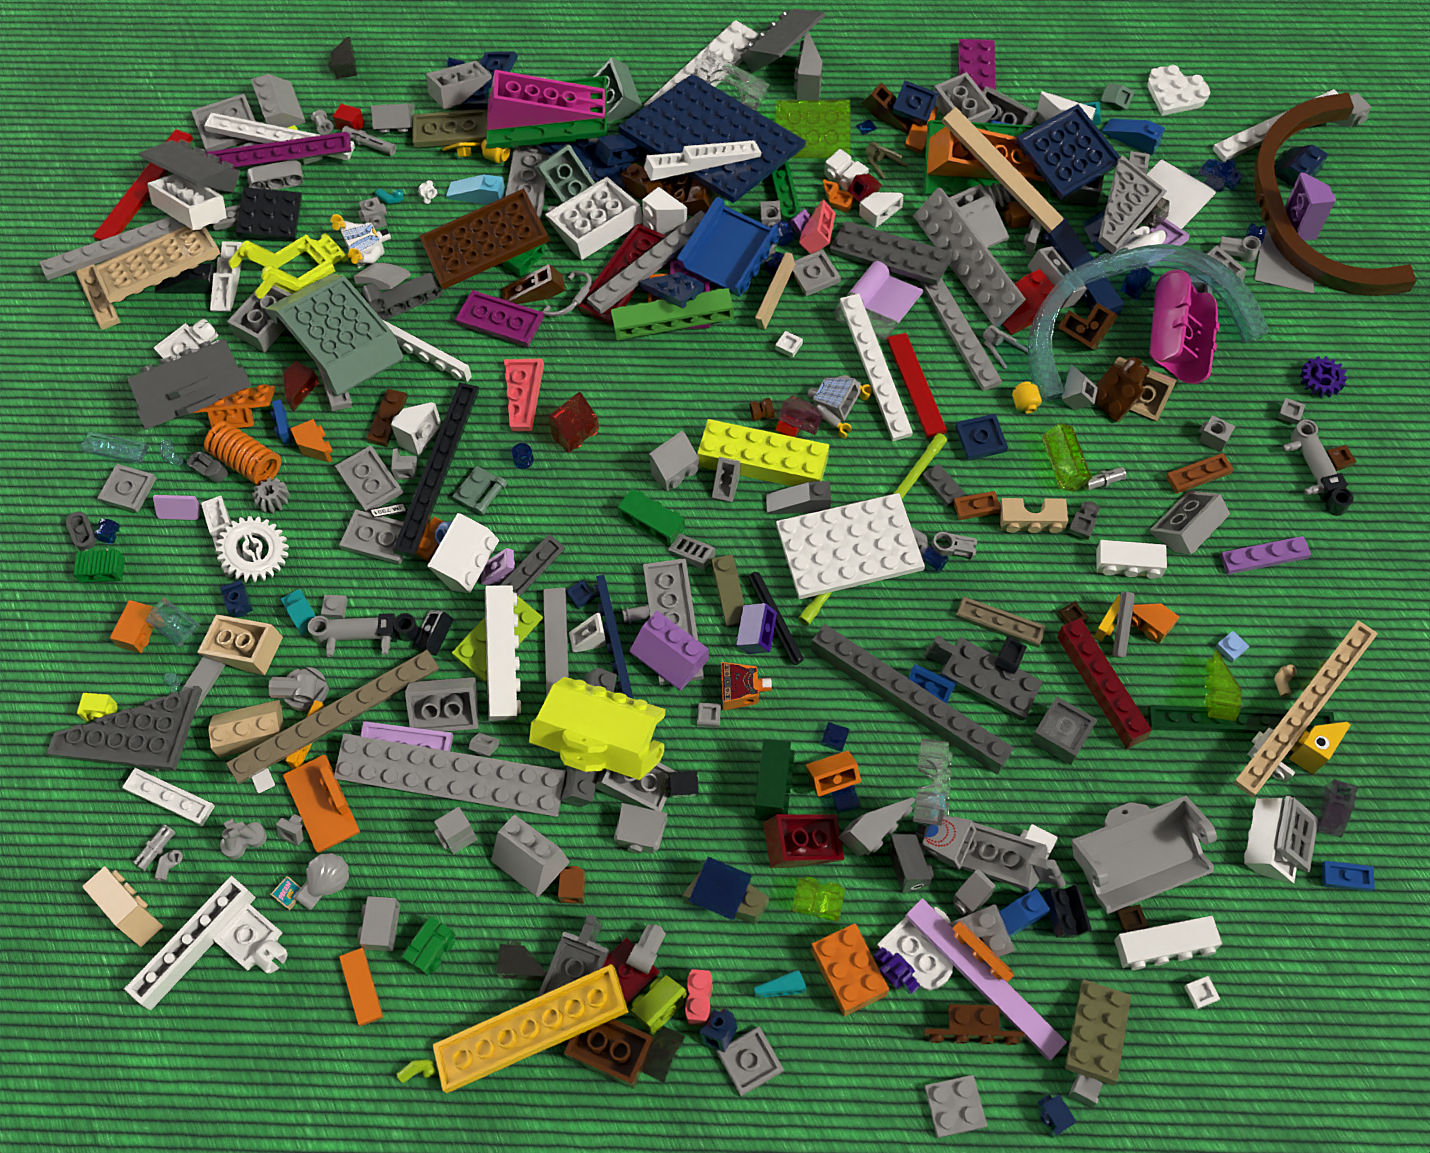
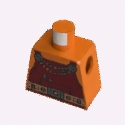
(742, 685)

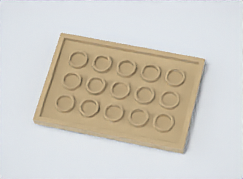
(155, 262)

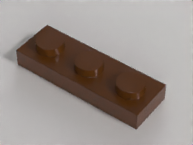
(381, 429)

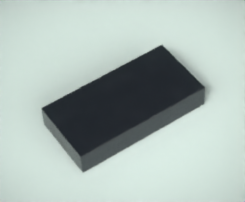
(1010, 655)

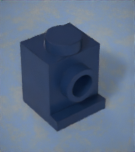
(236, 599)
(719, 1036)
(1055, 1114)

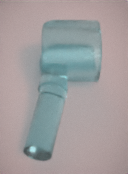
(172, 680)

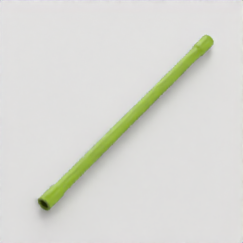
(933, 449)

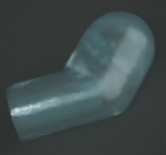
(168, 453)

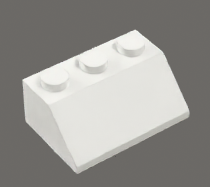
(463, 554)
(1262, 843)

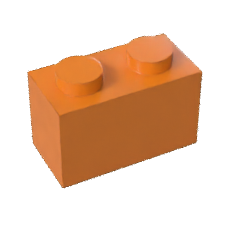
(132, 630)
(833, 773)

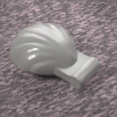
(324, 877)

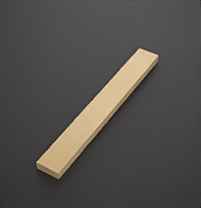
(1002, 169)

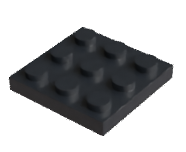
(269, 214)

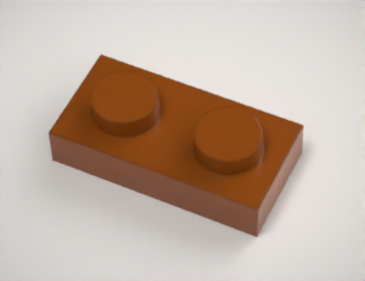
(976, 505)

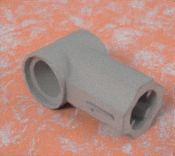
(1244, 248)
(299, 688)
(645, 951)

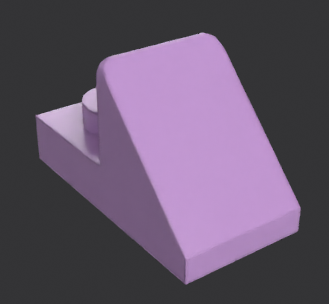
(498, 568)

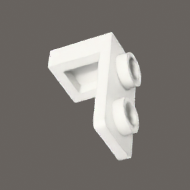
(1282, 772)

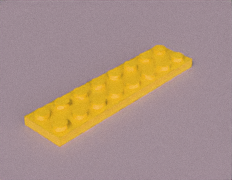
(529, 1028)

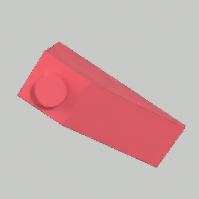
(818, 229)

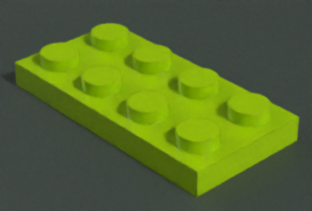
(472, 649)

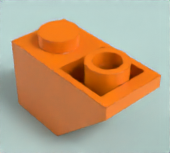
(310, 441)
(1153, 620)

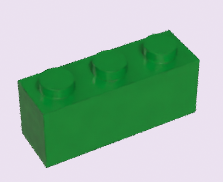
(651, 517)

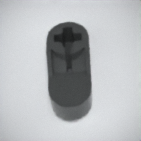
(207, 467)

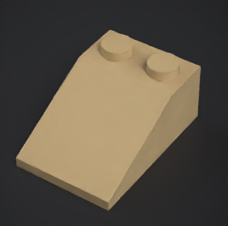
(241, 643)

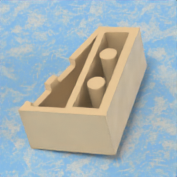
(122, 906)

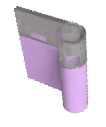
(883, 298)

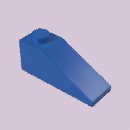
(1136, 133)
(1024, 912)

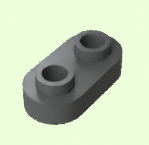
(81, 532)

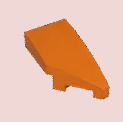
(838, 198)

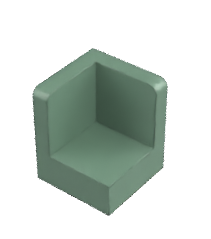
(1117, 95)

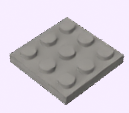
(233, 107)

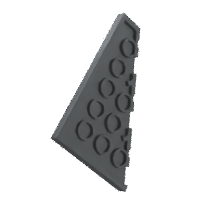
(133, 737)

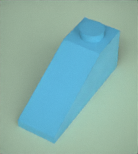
(477, 189)

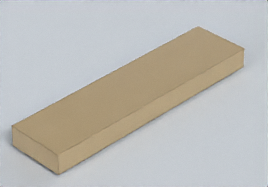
(775, 290)
(103, 310)

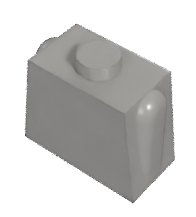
(640, 829)

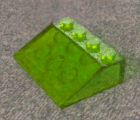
(819, 122)

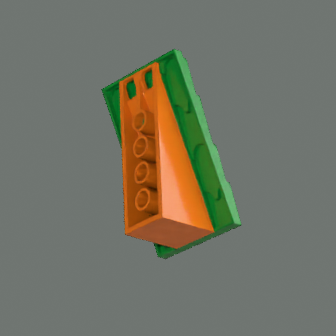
(956, 169)

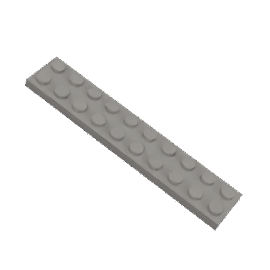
(450, 775)

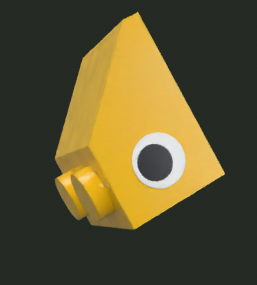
(1318, 745)

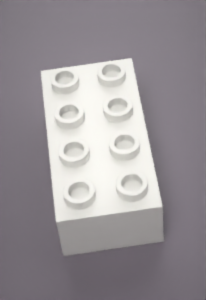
(187, 202)

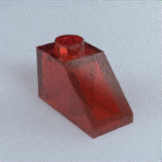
(298, 383)

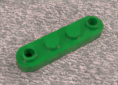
(785, 192)

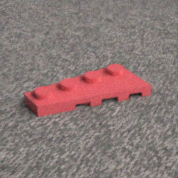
(523, 387)

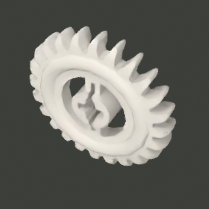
(253, 565)

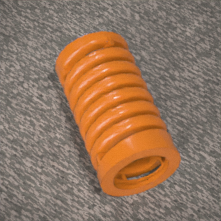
(242, 452)

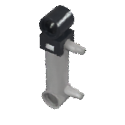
(1330, 484)
(384, 627)

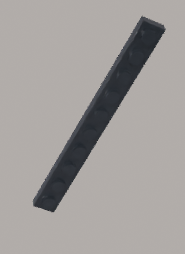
(436, 471)

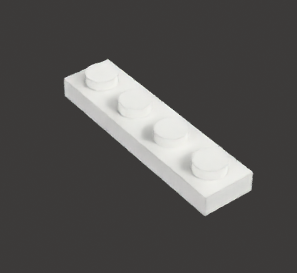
(168, 797)

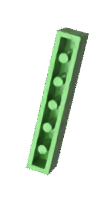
(665, 316)

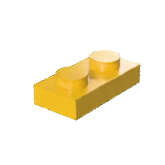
(1107, 625)

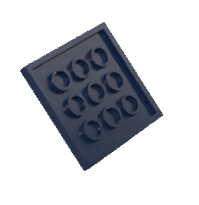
(1068, 151)

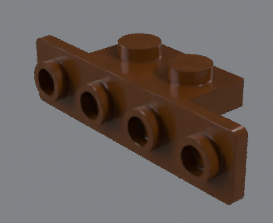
(973, 1023)

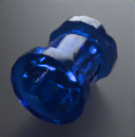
(934, 559)

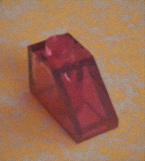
(800, 414)

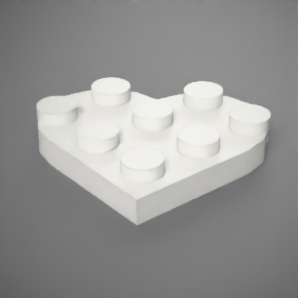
(1176, 92)
(929, 963)

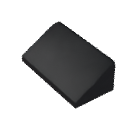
(433, 632)

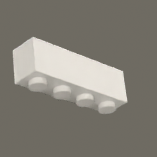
(1168, 942)

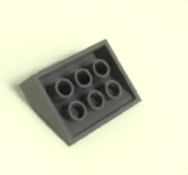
(779, 37)
(193, 165)

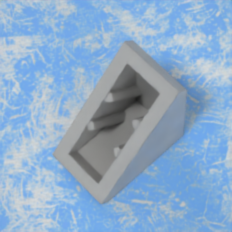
(726, 479)

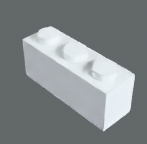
(1131, 559)

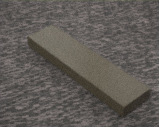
(1000, 622)

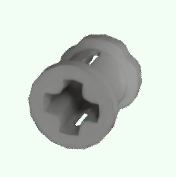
(320, 119)

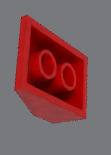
(1034, 289)

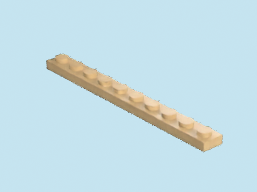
(1305, 709)

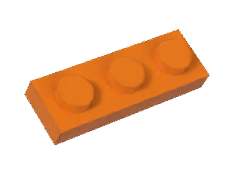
(982, 951)

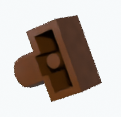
(638, 181)

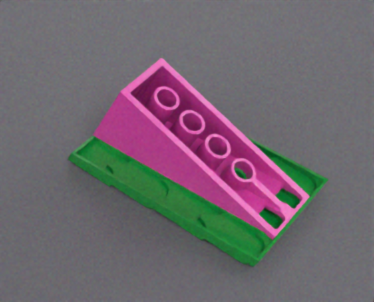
(544, 110)

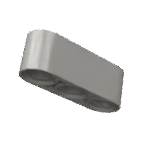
(276, 175)

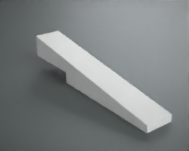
(699, 158)

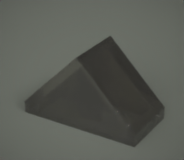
(663, 1054)

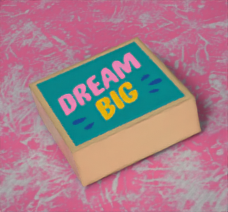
(285, 892)

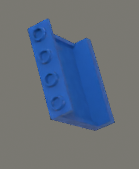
(727, 248)

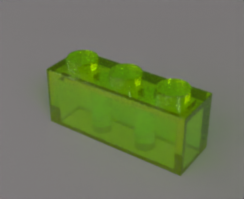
(1066, 457)

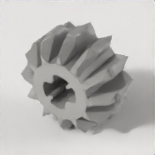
(270, 495)

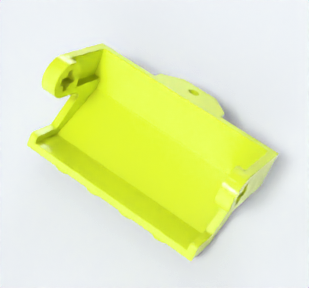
(598, 729)

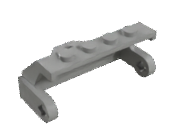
(1144, 851)

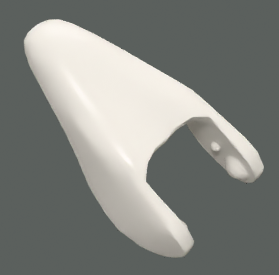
(1142, 238)

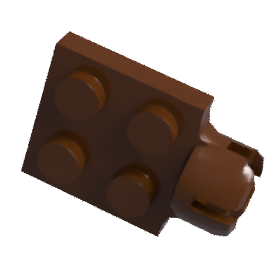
(1121, 388)

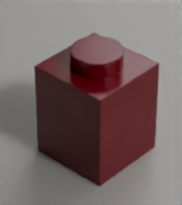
(863, 186)

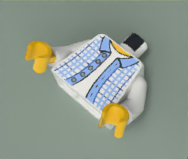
(361, 240)

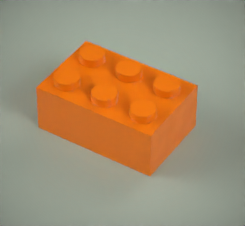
(849, 969)

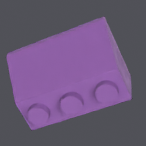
(1309, 206)
(669, 650)

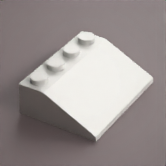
(595, 217)

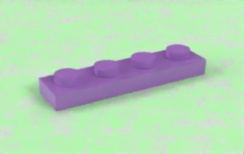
(1265, 555)

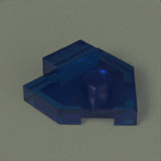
(1221, 174)

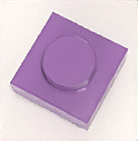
(799, 221)

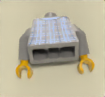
(836, 399)

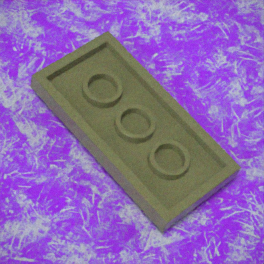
(449, 128)
(1098, 1032)

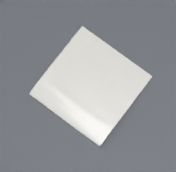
(1183, 191)

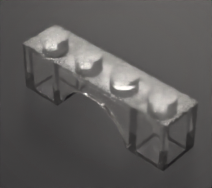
(713, 69)
(930, 800)

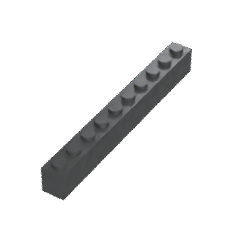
(911, 699)

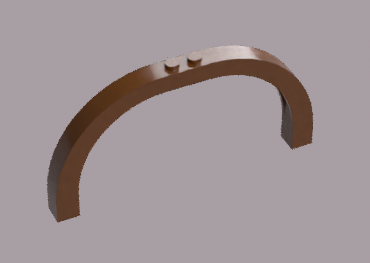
(1288, 242)

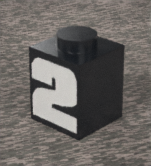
(682, 784)

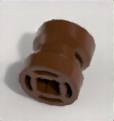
(761, 409)

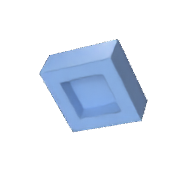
(1232, 646)

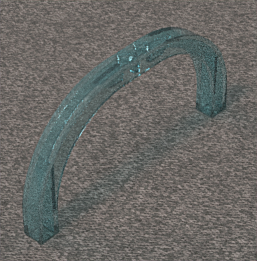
(1212, 272)

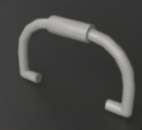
(578, 298)

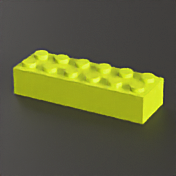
(763, 453)

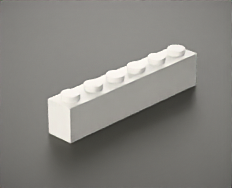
(501, 653)
(188, 944)

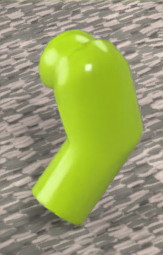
(414, 1067)

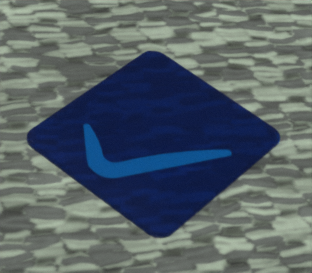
(866, 127)

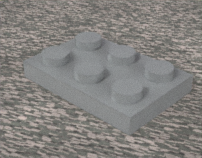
(369, 479)
(372, 536)

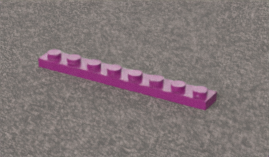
(286, 150)

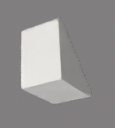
(588, 635)

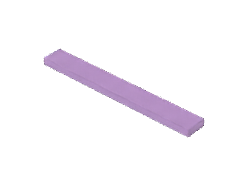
(997, 992)

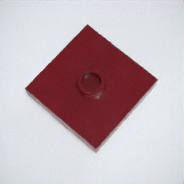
(630, 979)

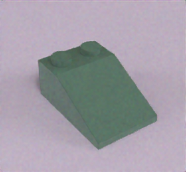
(564, 174)

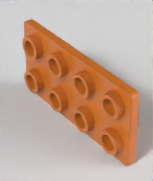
(237, 406)
(321, 803)

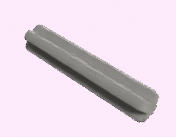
(1123, 624)

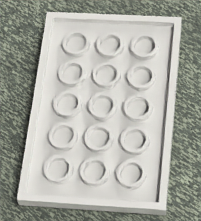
(849, 546)

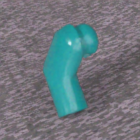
(396, 197)

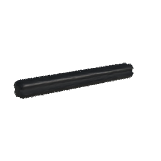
(780, 626)

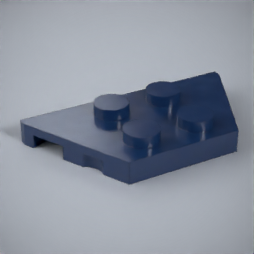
(673, 288)

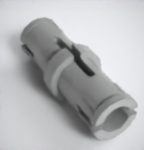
(1105, 478)
(154, 847)

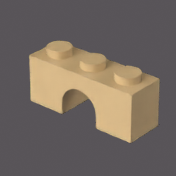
(1016, 518)

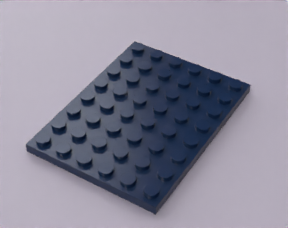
(704, 115)

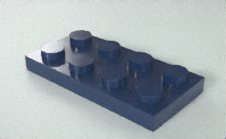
(490, 61)

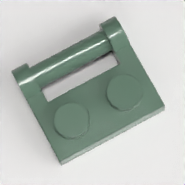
(475, 487)

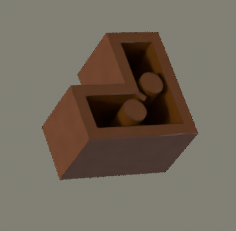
(1092, 329)

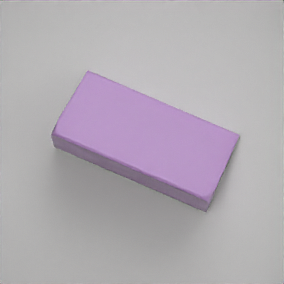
(177, 507)

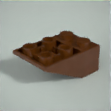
(690, 193)

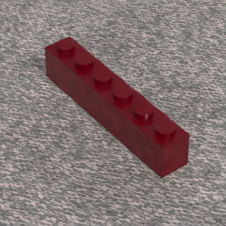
(1104, 683)

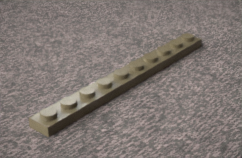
(331, 717)

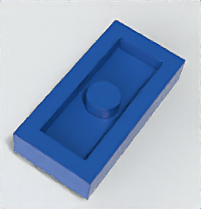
(279, 415)
(933, 683)
(1348, 876)

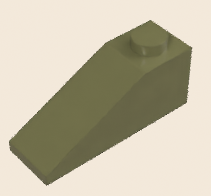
(728, 589)

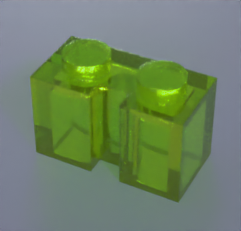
(818, 899)

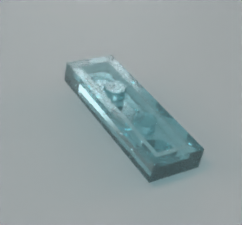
(114, 447)

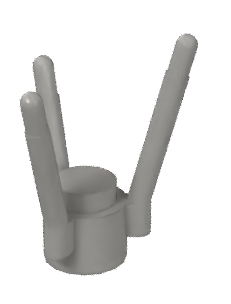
(995, 337)

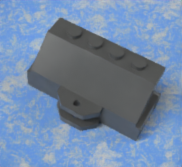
(187, 382)

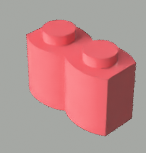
(698, 1002)

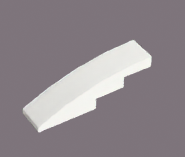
(225, 279)
(217, 518)

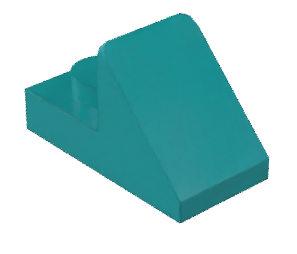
(299, 610)

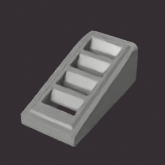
(701, 563)

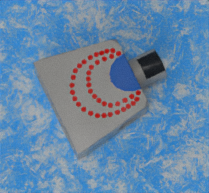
(948, 841)

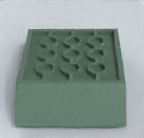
(338, 331)

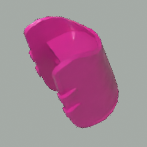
(1183, 328)

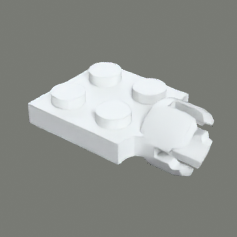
(185, 338)
(252, 940)

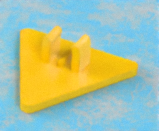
(462, 148)

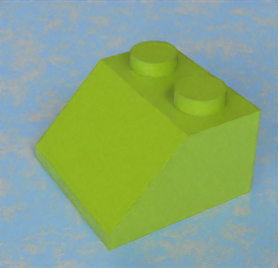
(659, 1004)

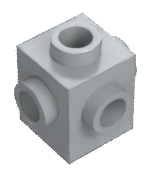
(373, 212)

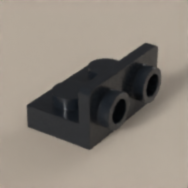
(1067, 911)

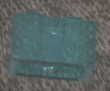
(172, 622)

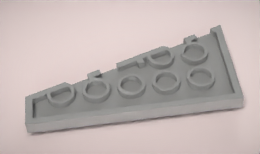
(1129, 202)

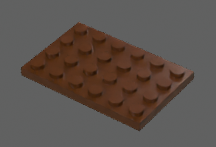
(484, 238)

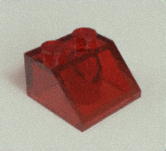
(573, 423)

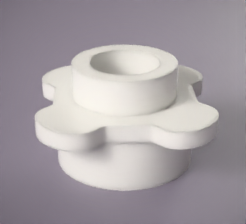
(427, 191)

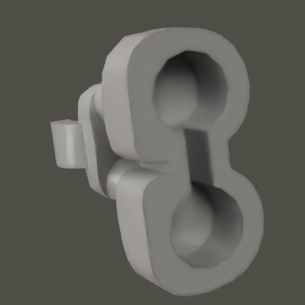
(241, 836)

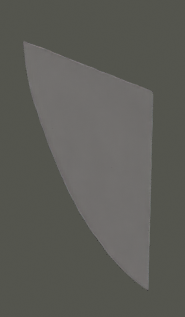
(1276, 270)

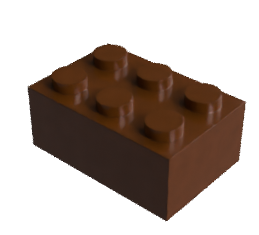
(611, 1051)

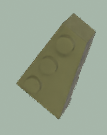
(752, 905)

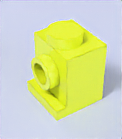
(96, 706)

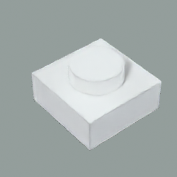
(788, 344)
(1202, 992)

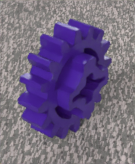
(1323, 376)
(896, 970)

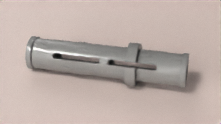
(362, 138)

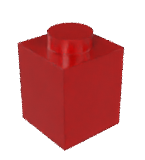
(348, 116)

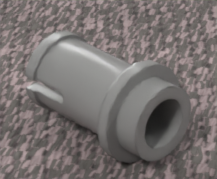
(635, 614)

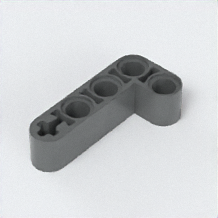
(402, 297)

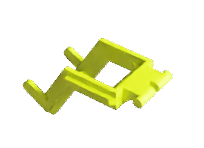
(324, 252)

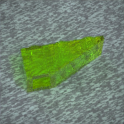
(1223, 690)

